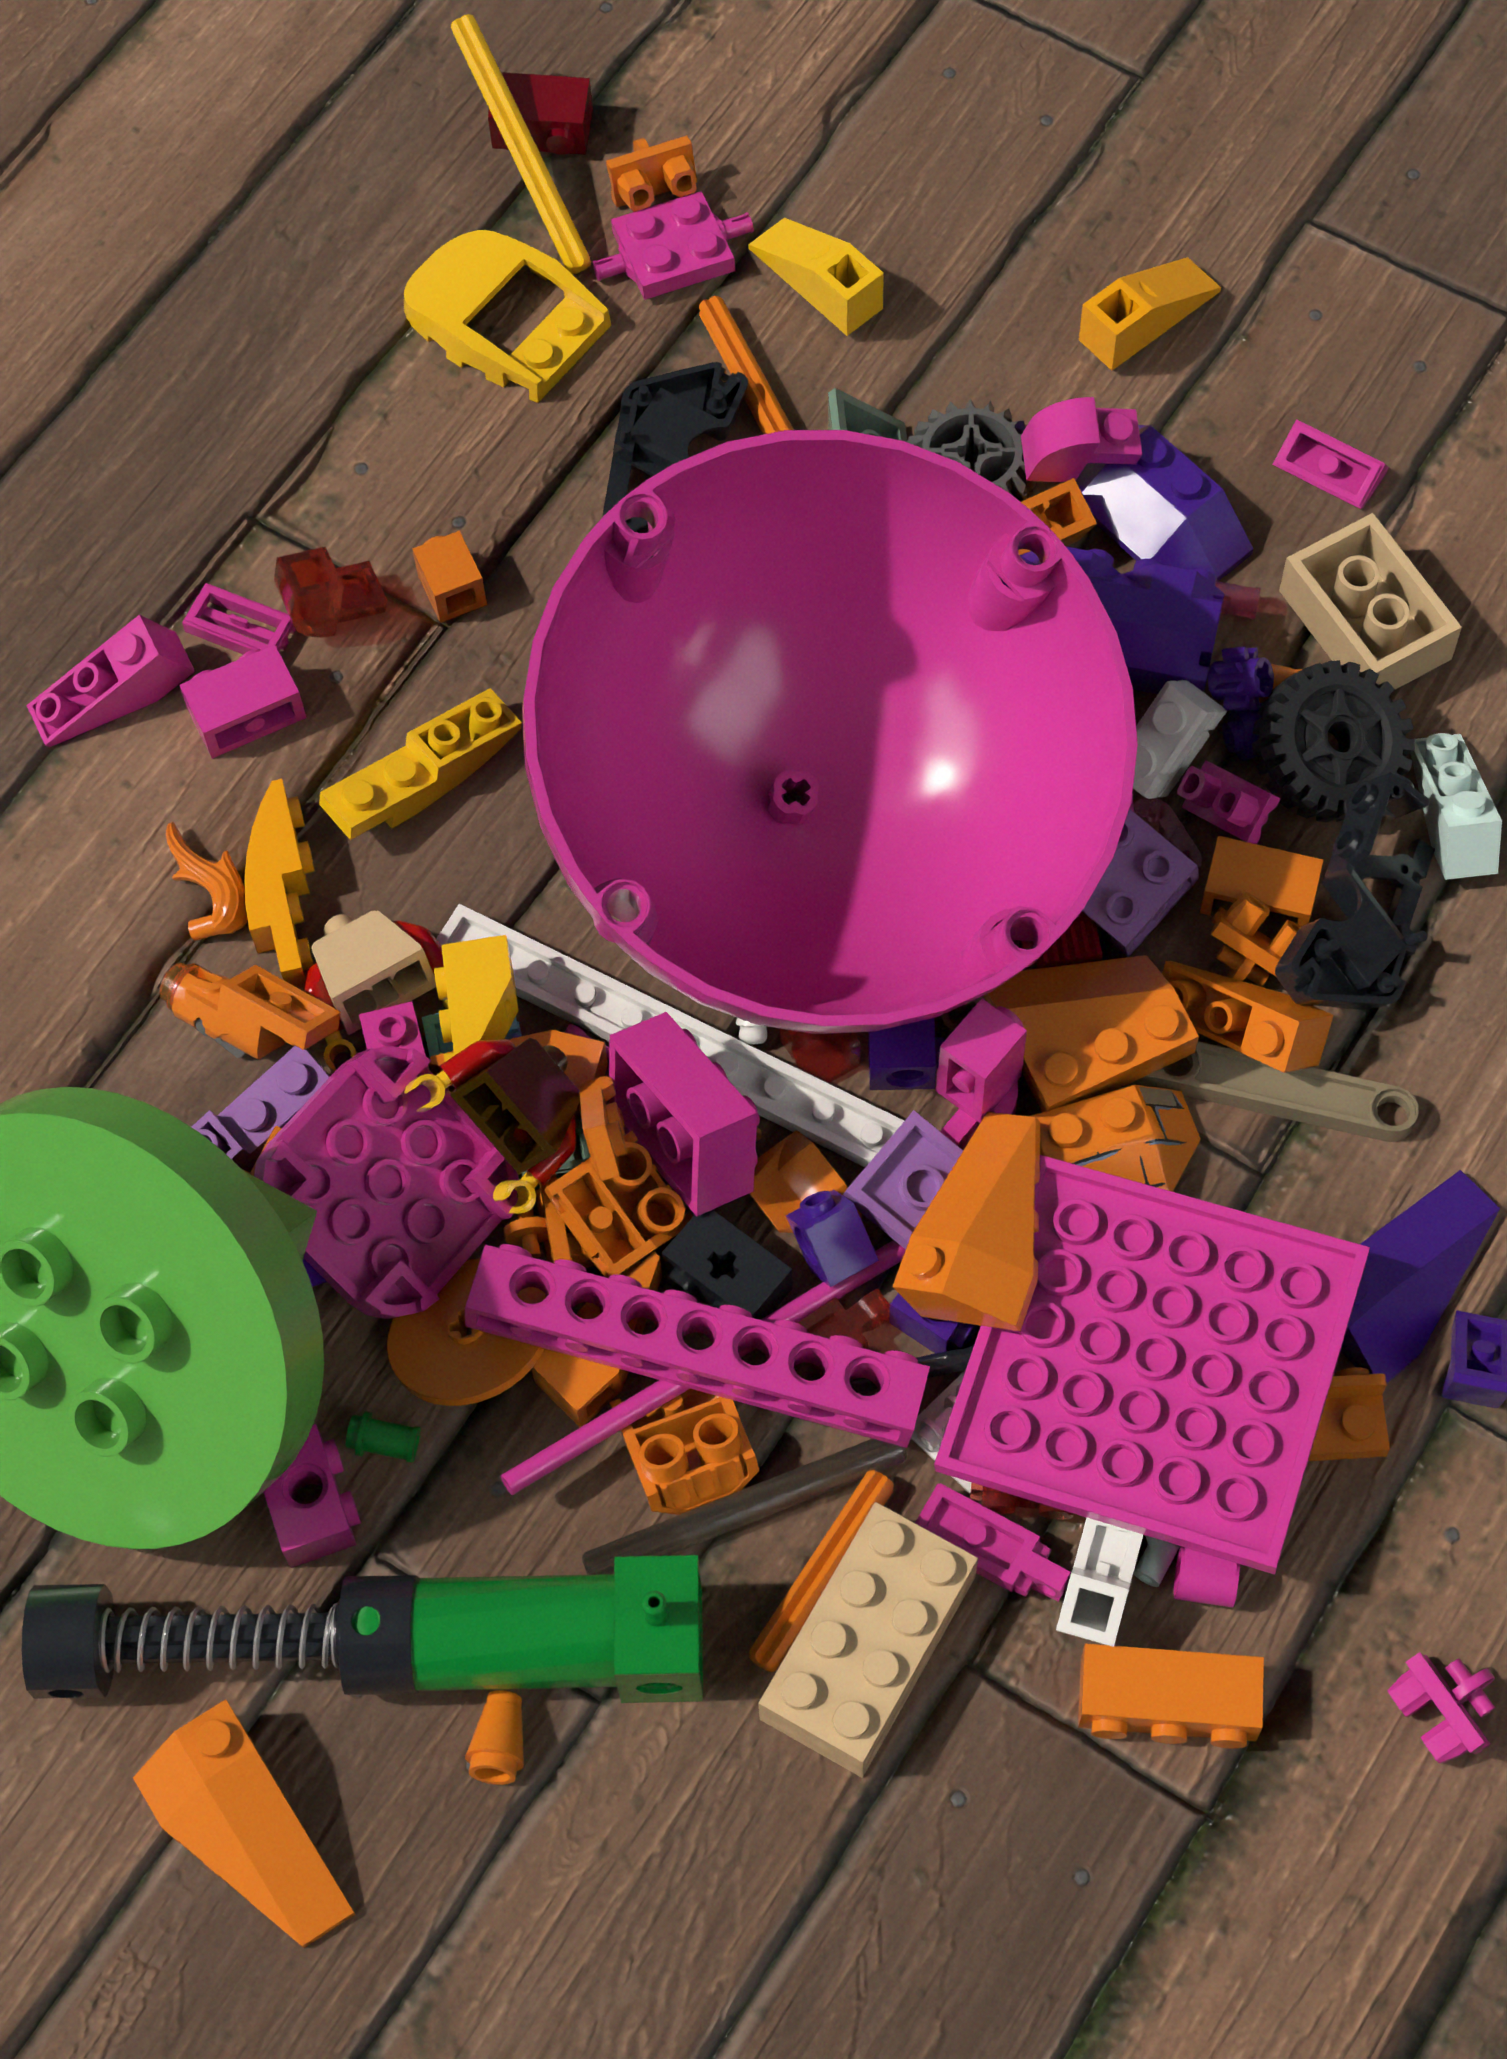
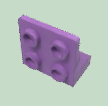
(1139, 885)

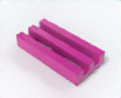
(227, 638)

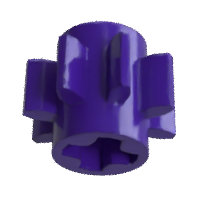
(1240, 678)

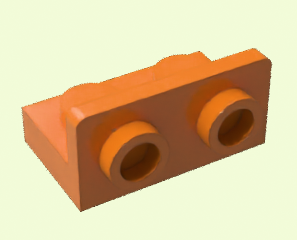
(1353, 1418)

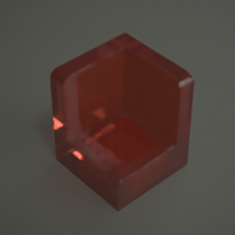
(823, 1055)

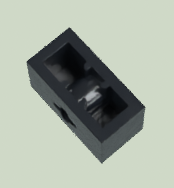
(714, 1244)

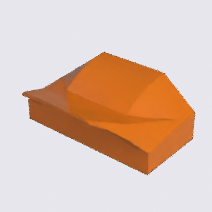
(789, 1175)

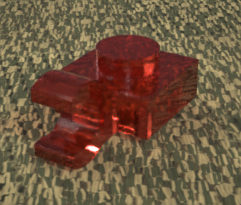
(860, 1318)

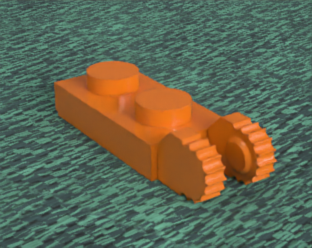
(602, 1126)

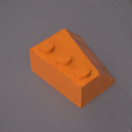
(1095, 1026)

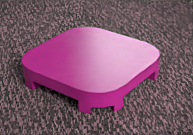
(392, 1186)

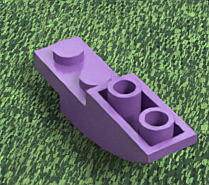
(269, 1102)

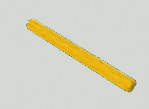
(521, 144)

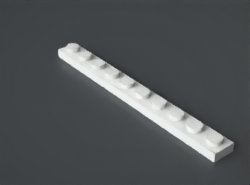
(608, 1006)

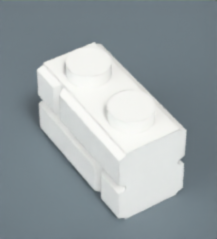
(1172, 736)

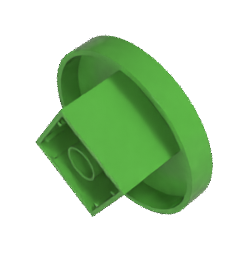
(145, 1322)

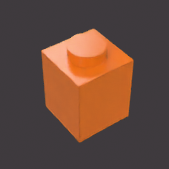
(449, 576)

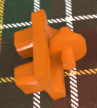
(651, 172)
(1240, 931)
(545, 1228)

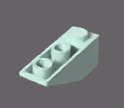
(1461, 813)

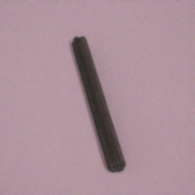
(748, 1505)

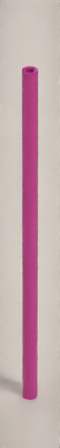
(662, 1391)

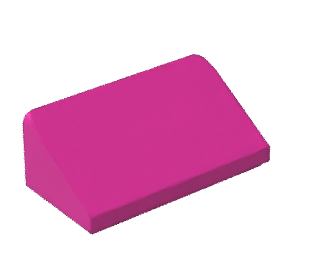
(1330, 464)

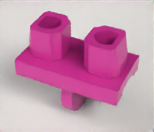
(1227, 801)
(1426, 1684)

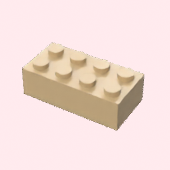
(868, 1639)

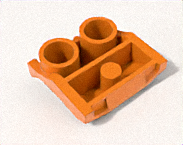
(621, 1216)
(690, 1452)

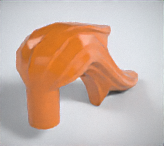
(219, 879)

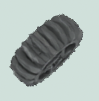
(986, 437)

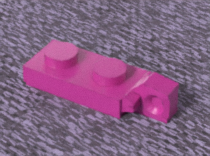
(1004, 1549)

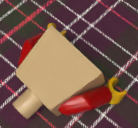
(369, 968)

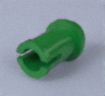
(382, 1437)

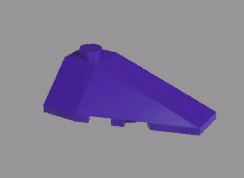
(1414, 1273)

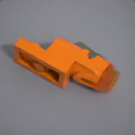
(247, 1012)

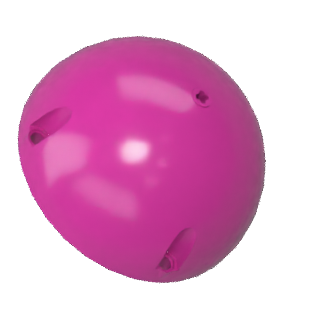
(843, 638)

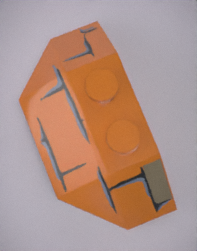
(1124, 1133)

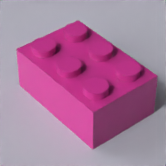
(684, 1112)

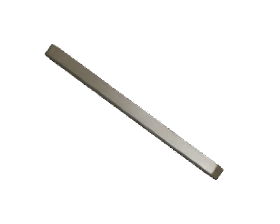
(1299, 1095)

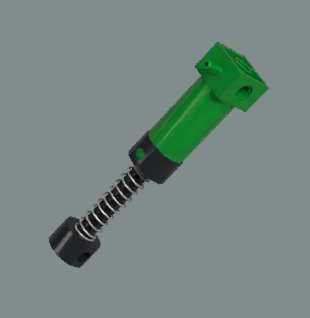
(404, 1634)

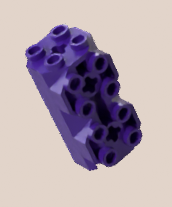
(1160, 614)

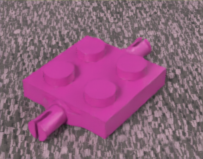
(672, 245)

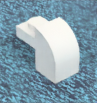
(1099, 1582)

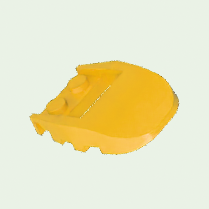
(467, 275)

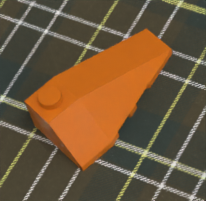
(976, 1239)
(233, 1816)

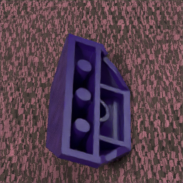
(1165, 509)

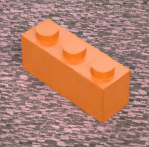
(1171, 1695)

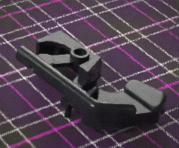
(664, 417)
(1360, 958)

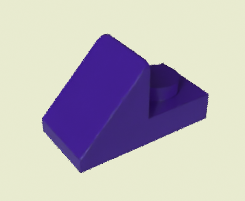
(1477, 1360)

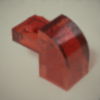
(323, 595)

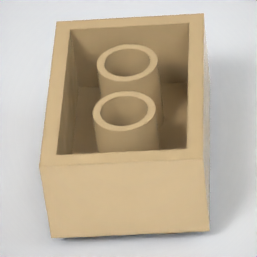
(1370, 604)

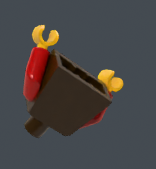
(518, 1103)

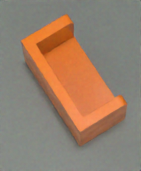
(1274, 876)

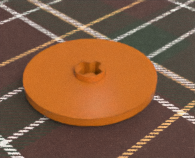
(451, 1369)

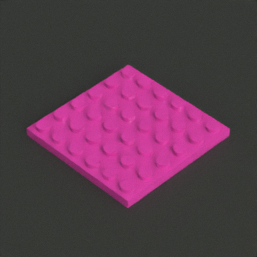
(1159, 1366)

